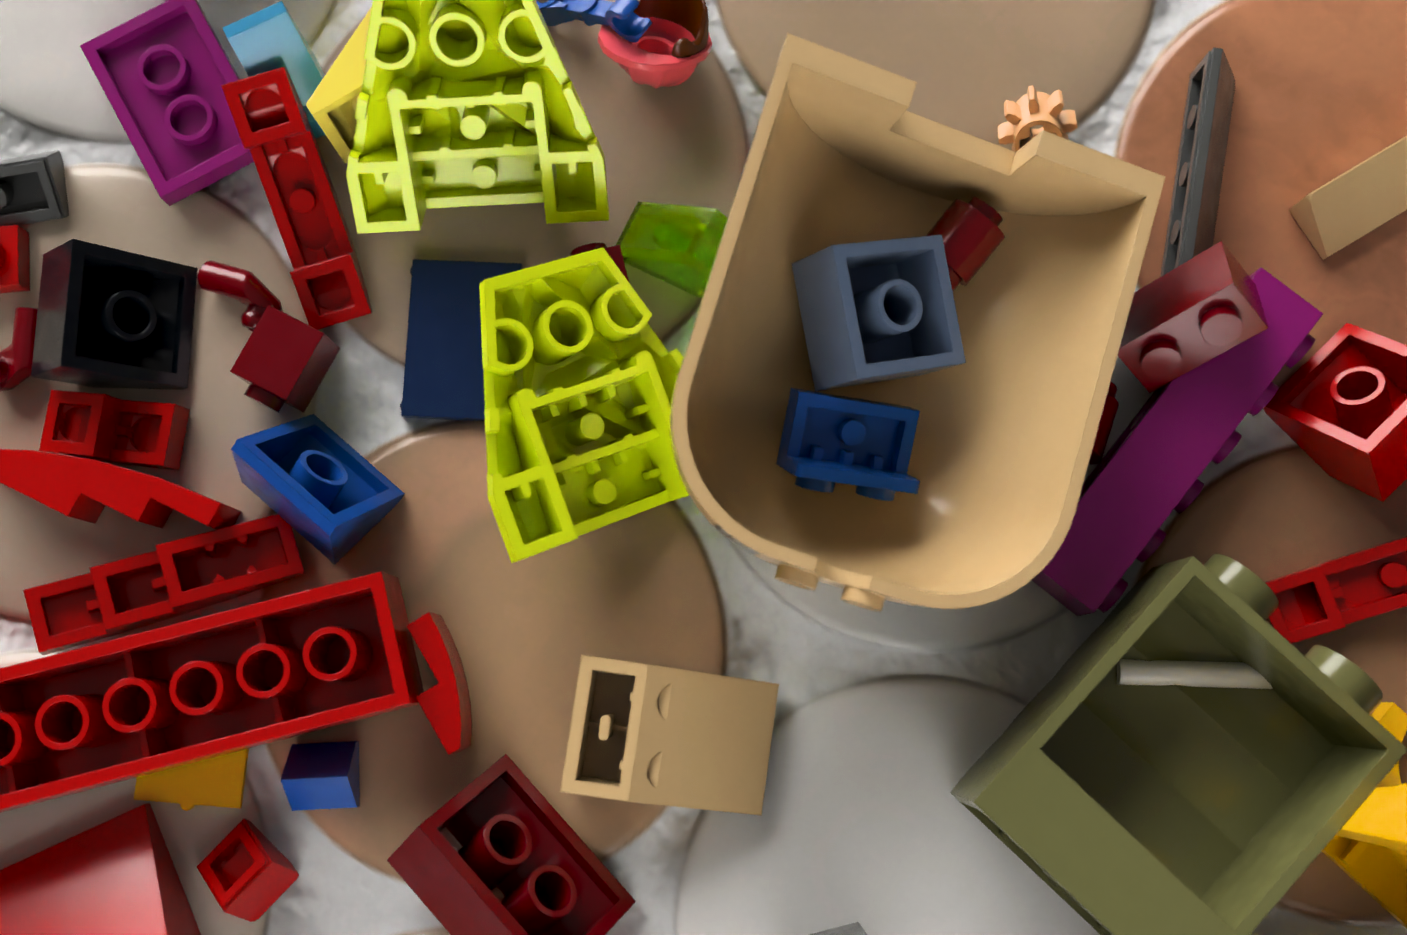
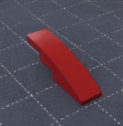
(86, 485)
(163, 583)

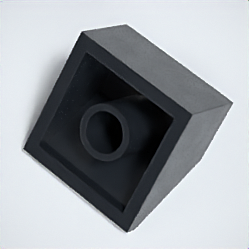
(113, 319)

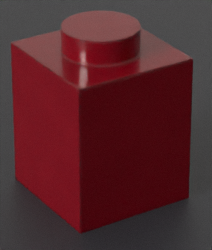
(284, 361)

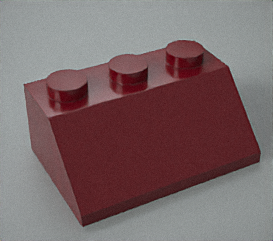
(508, 864)

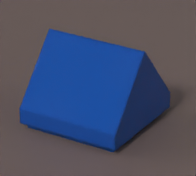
(322, 775)

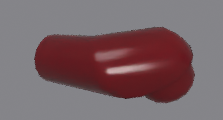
(241, 286)
(18, 357)

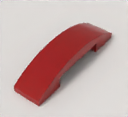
(300, 197)
(1340, 591)

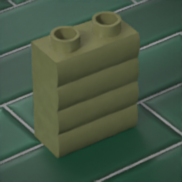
(1178, 797)

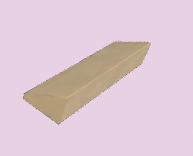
(1355, 201)

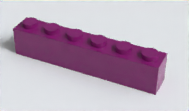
(1166, 450)

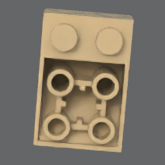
(669, 736)

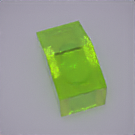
(673, 243)

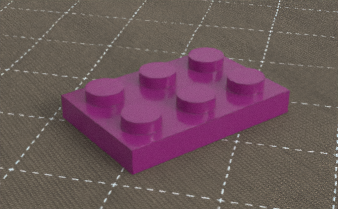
(168, 95)

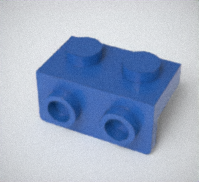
(849, 443)

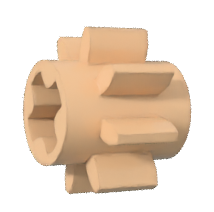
(1033, 110)

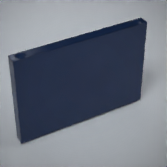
(445, 339)

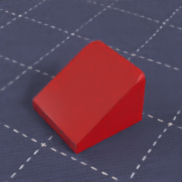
(247, 872)

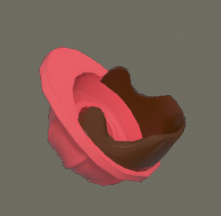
(668, 48)

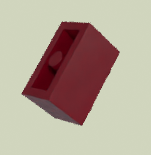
(1190, 317)

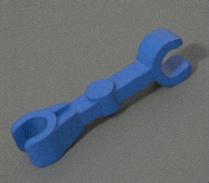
(616, 14)

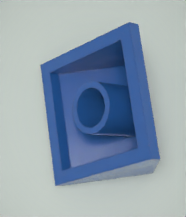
(315, 483)

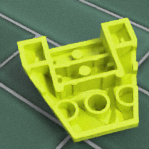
(467, 113)
(573, 402)

